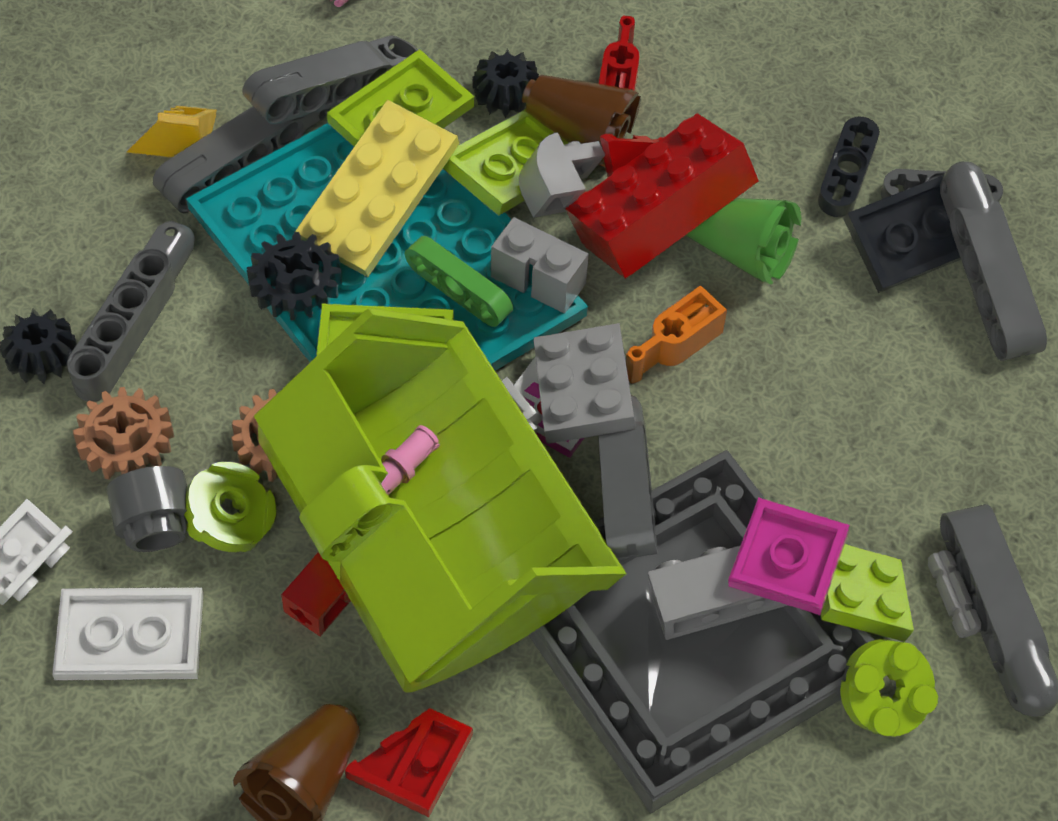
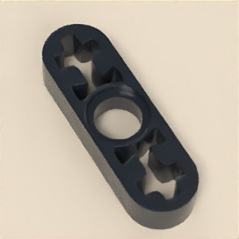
(846, 152)

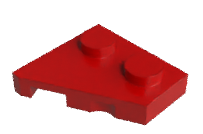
(414, 762)

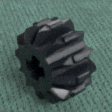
(502, 81)
(37, 345)

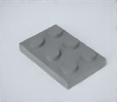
(583, 383)

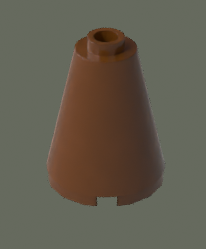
(581, 108)
(301, 768)

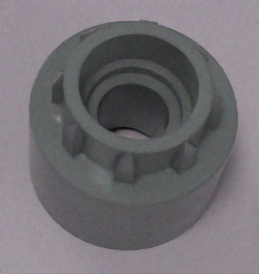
(149, 507)

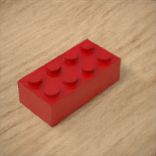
(662, 194)

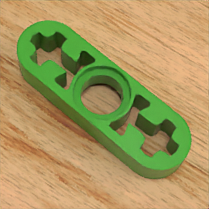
(458, 281)

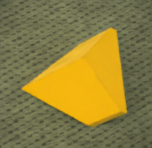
(175, 131)

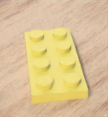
(378, 186)

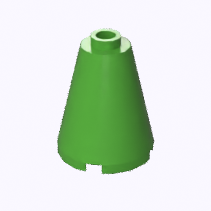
(752, 235)

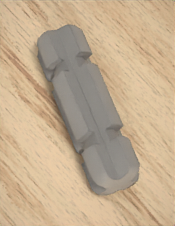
(954, 594)

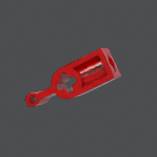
(621, 58)
(315, 596)

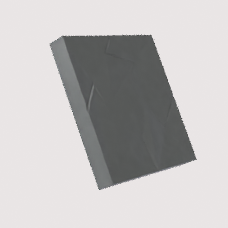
(707, 697)

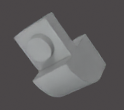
(554, 174)

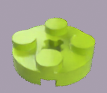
(212, 524)
(914, 691)

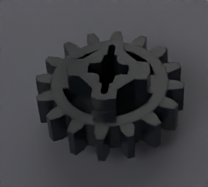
(294, 275)

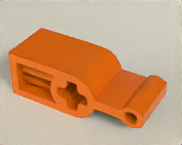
(678, 333)

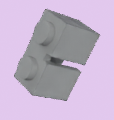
(557, 266)

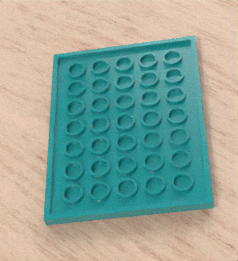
(283, 187)

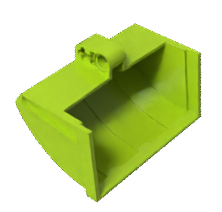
(480, 535)

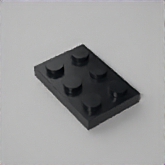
(903, 235)

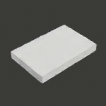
(128, 634)

